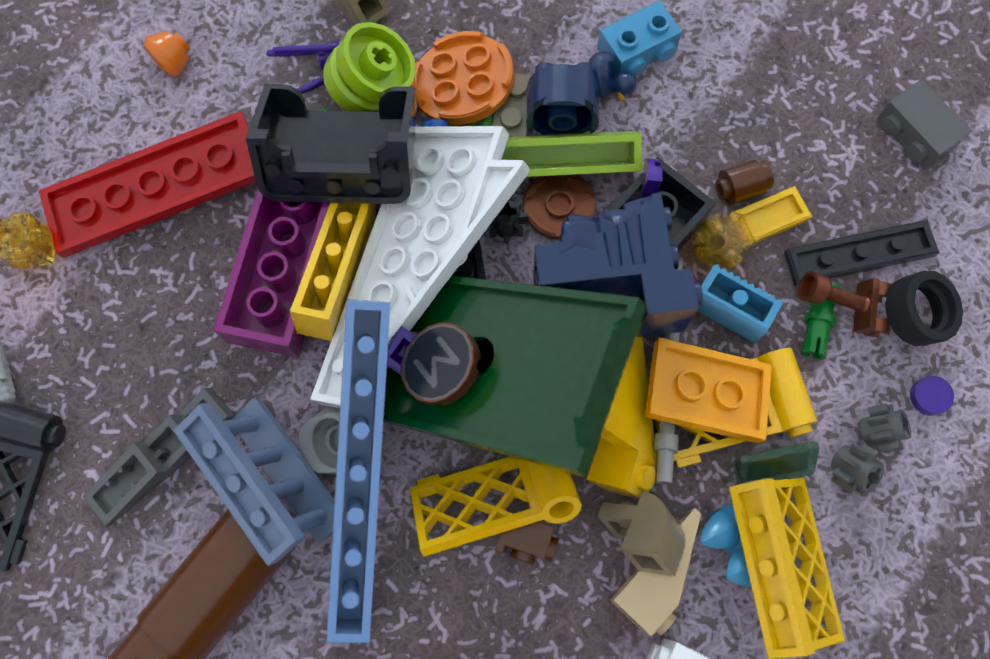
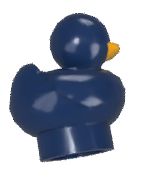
(623, 83)

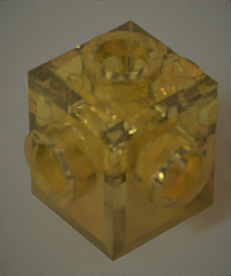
(737, 240)
(25, 241)

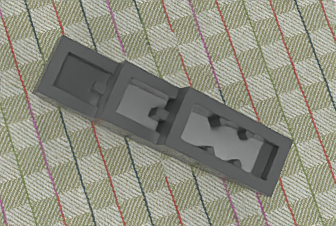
(146, 464)

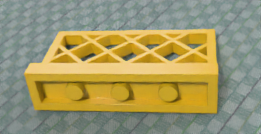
(775, 579)

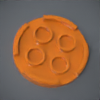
(463, 78)

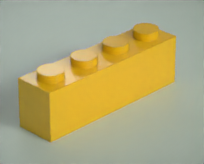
(332, 269)

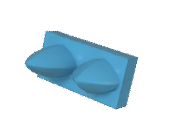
(723, 533)

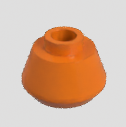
(168, 52)

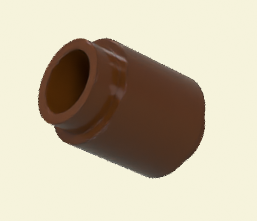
(744, 181)

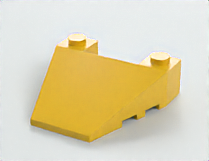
(625, 451)

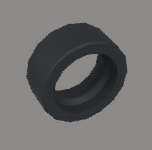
(944, 302)

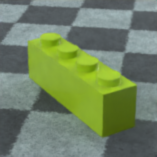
(577, 153)

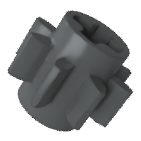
(885, 428)
(857, 468)

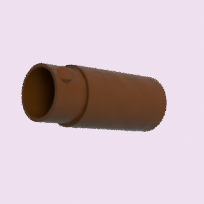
(200, 597)

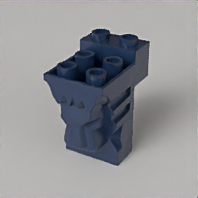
(624, 256)

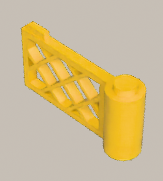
(788, 409)
(547, 491)

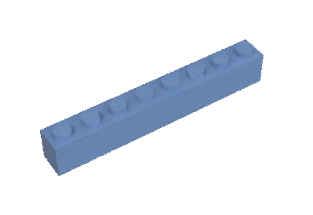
(358, 471)

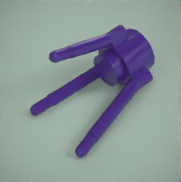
(322, 50)

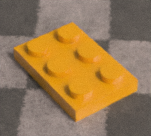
(709, 390)

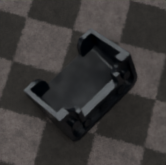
(333, 153)

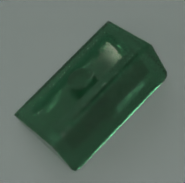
(777, 463)

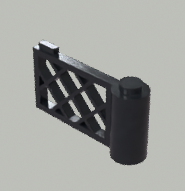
(28, 435)

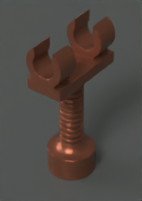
(817, 288)

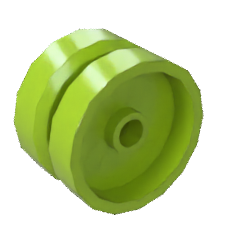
(366, 65)

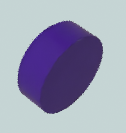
(932, 395)

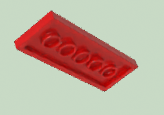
(148, 185)

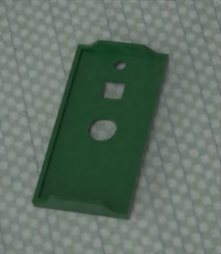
(549, 372)

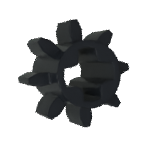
(508, 229)

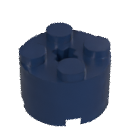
(562, 99)

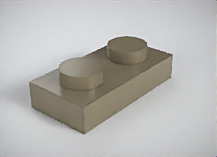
(513, 111)

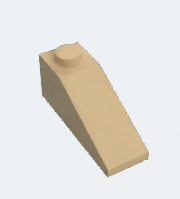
(652, 597)

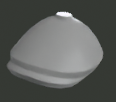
(320, 441)

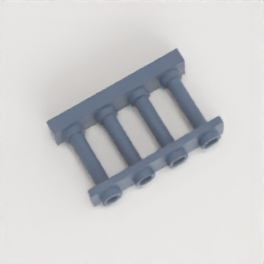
(243, 487)

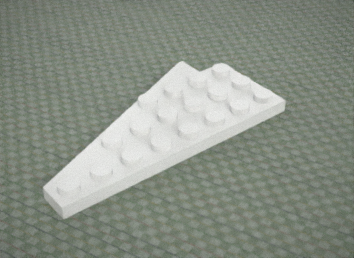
(423, 240)

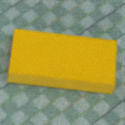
(775, 214)

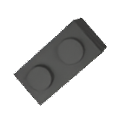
(923, 124)

